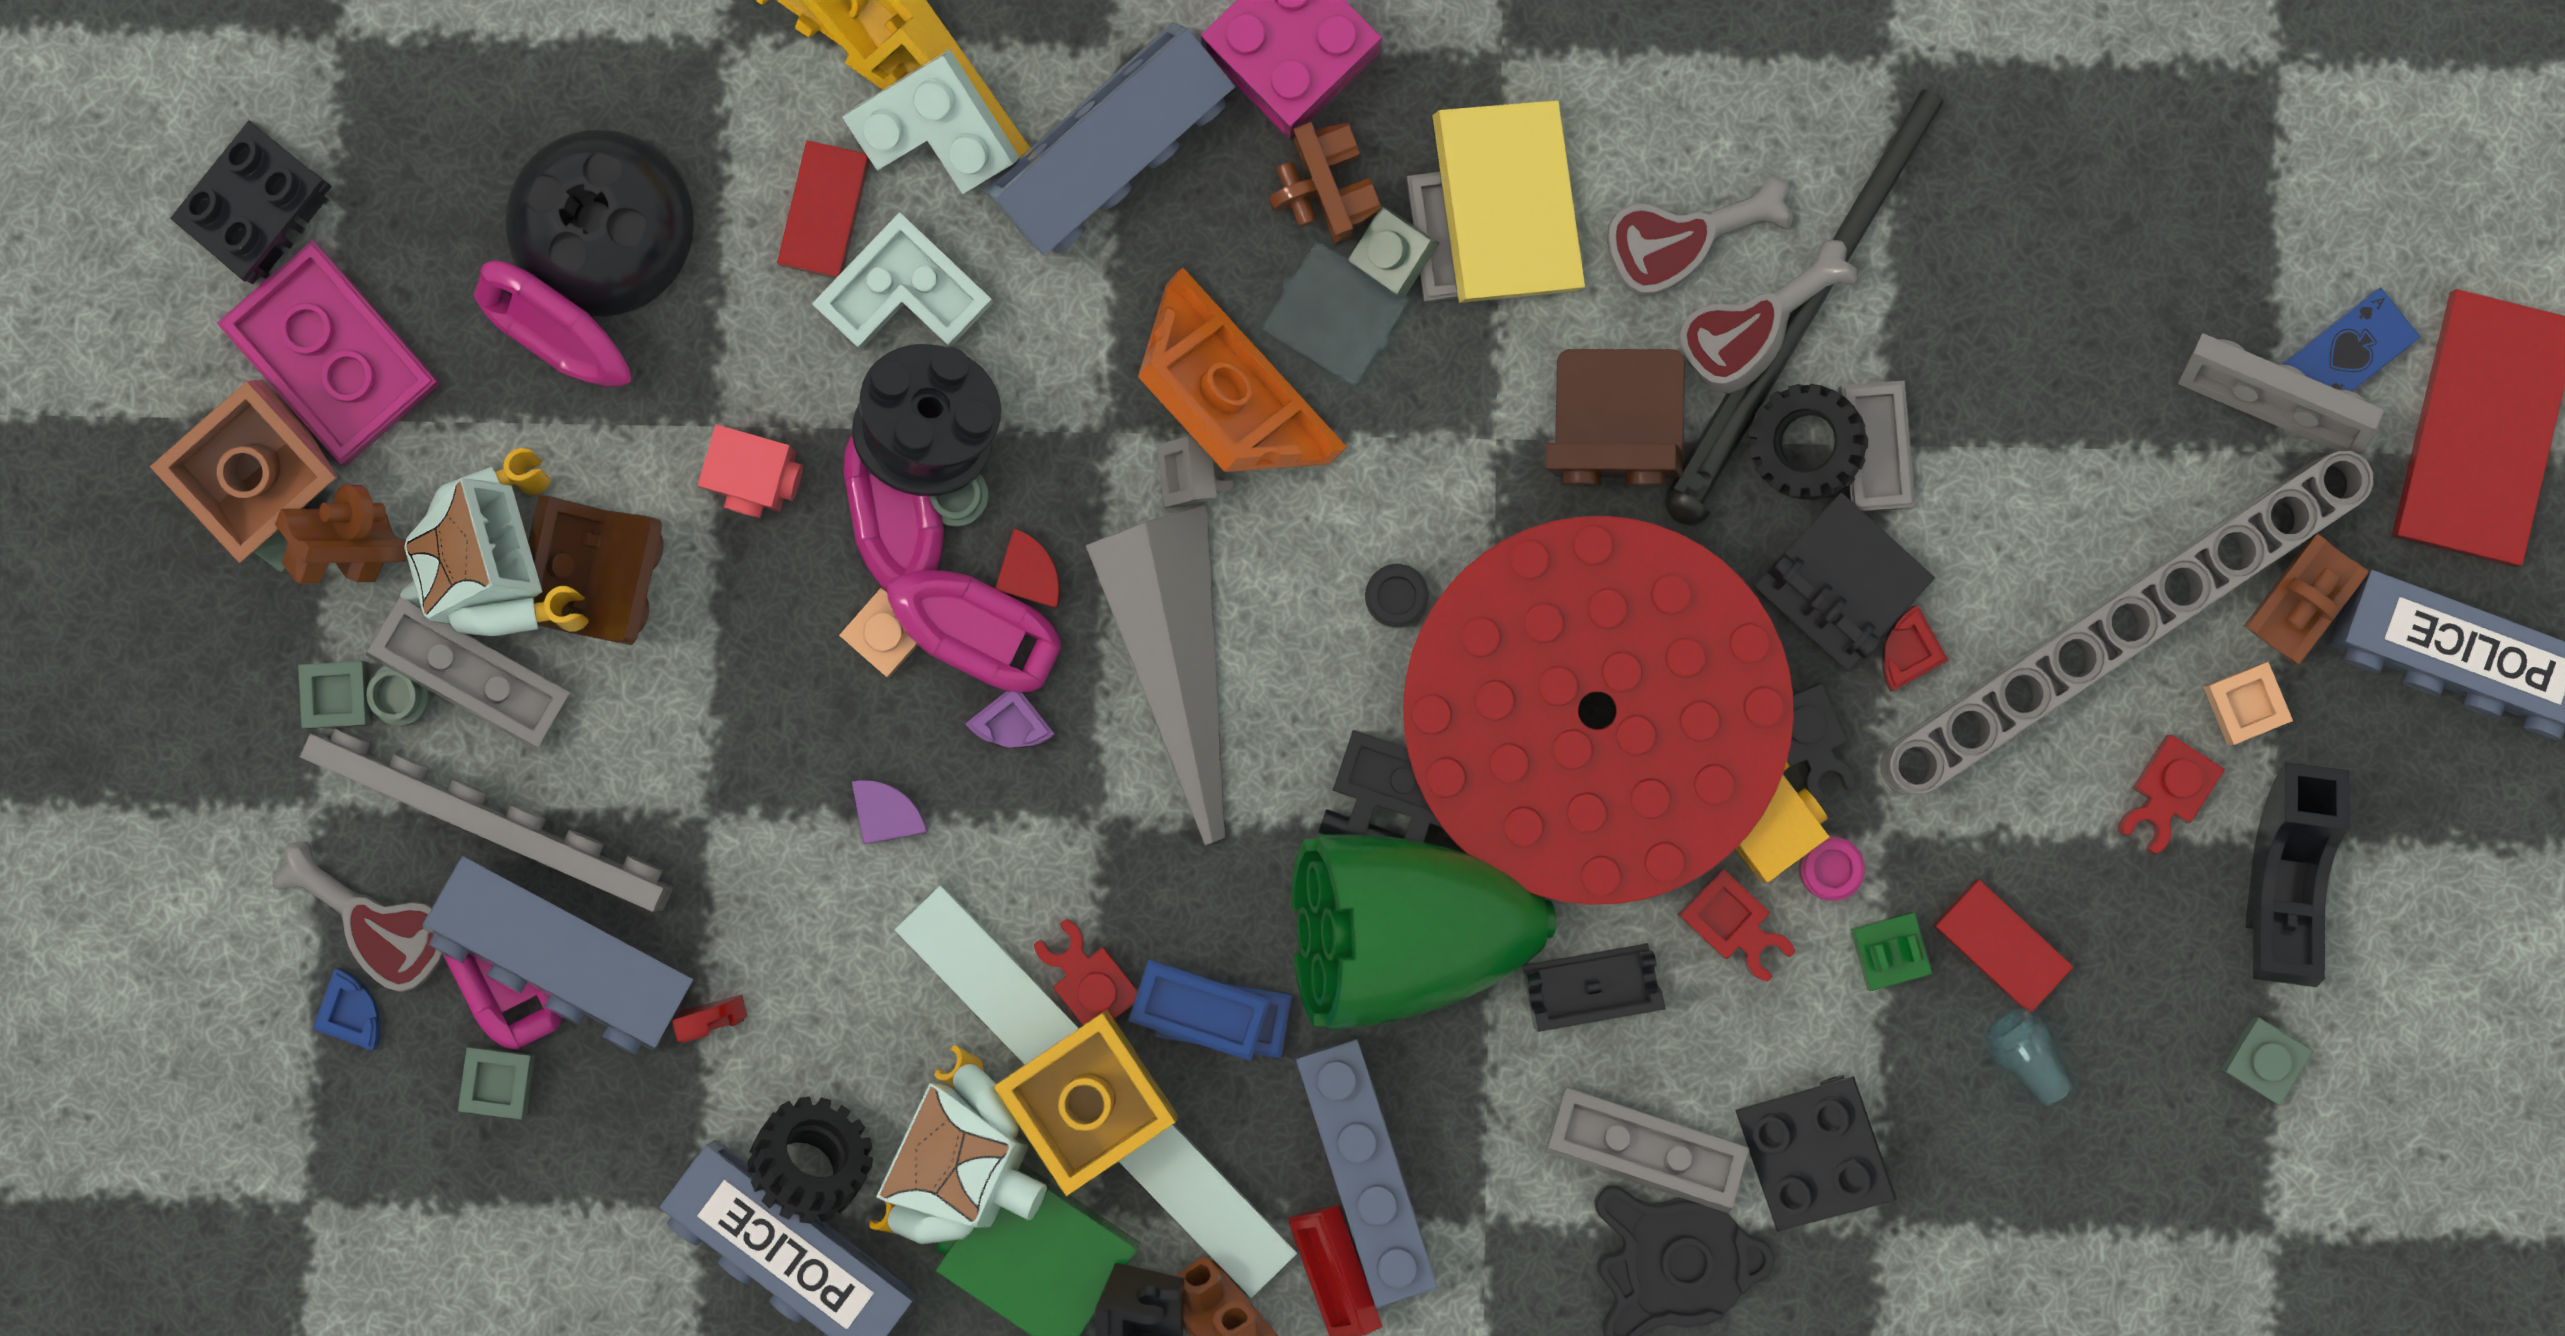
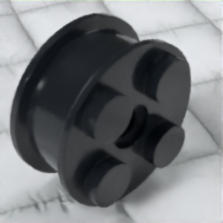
(926, 419)

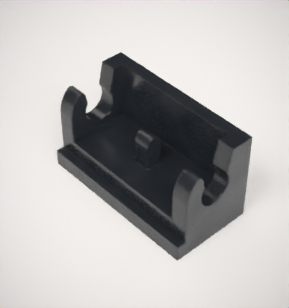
(1593, 987)
(1140, 1303)

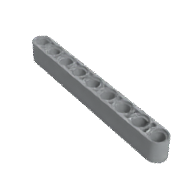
(2155, 615)

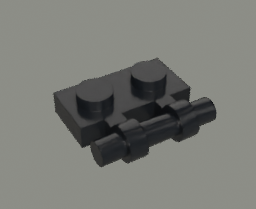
(1379, 776)

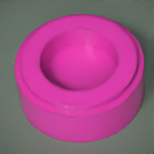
(1832, 869)

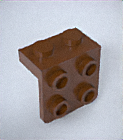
(1618, 417)
(602, 558)

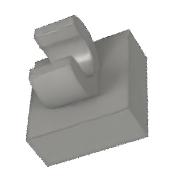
(1188, 473)

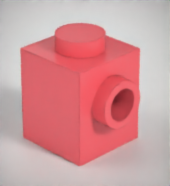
(750, 471)

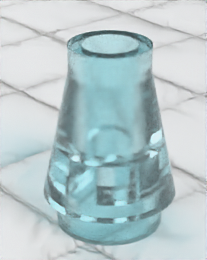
(2028, 1053)

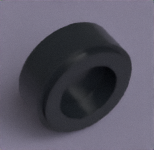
(1396, 596)

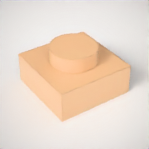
(879, 635)
(2248, 703)

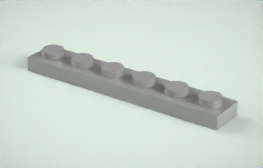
(465, 807)

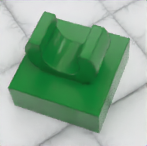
(1891, 951)

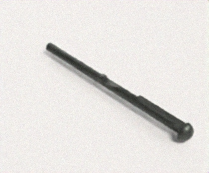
(1738, 409)

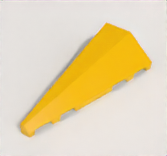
(891, 41)

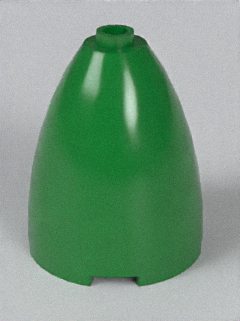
(1404, 928)

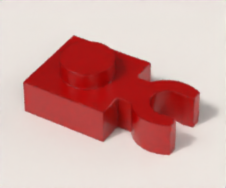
(2174, 784)
(1729, 919)
(1091, 981)

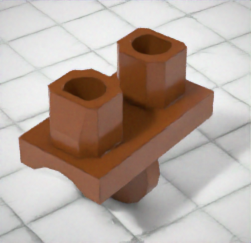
(1320, 153)
(342, 532)
(2306, 599)
(1217, 1305)

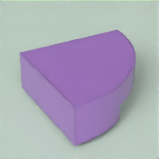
(1011, 722)
(885, 812)

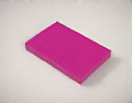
(328, 353)

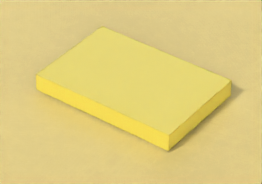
(1508, 201)

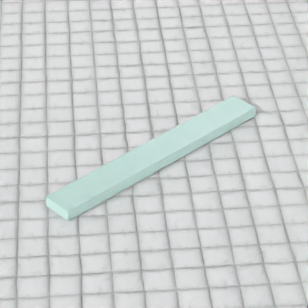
(1032, 1023)

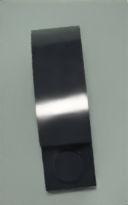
(2291, 872)

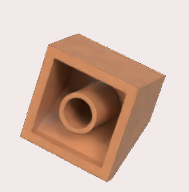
(245, 468)

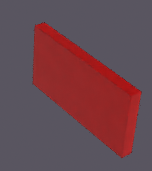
(2484, 429)

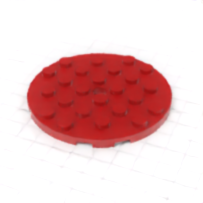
(1693, 689)

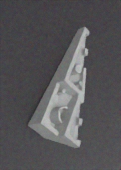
(1164, 610)

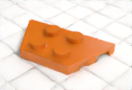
(1228, 388)

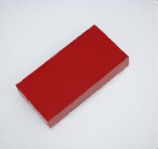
(823, 209)
(2002, 946)
(1334, 1272)

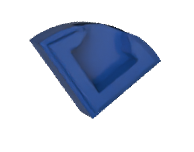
(349, 1011)

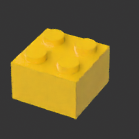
(1086, 1102)

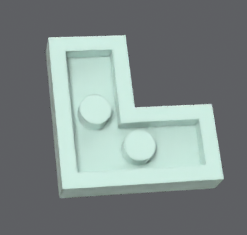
(937, 107)
(899, 271)

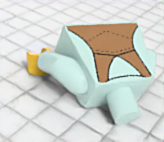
(475, 558)
(957, 1161)

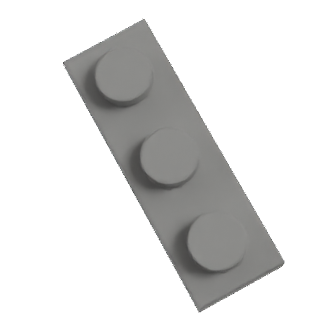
(2280, 395)
(467, 674)
(1647, 1150)

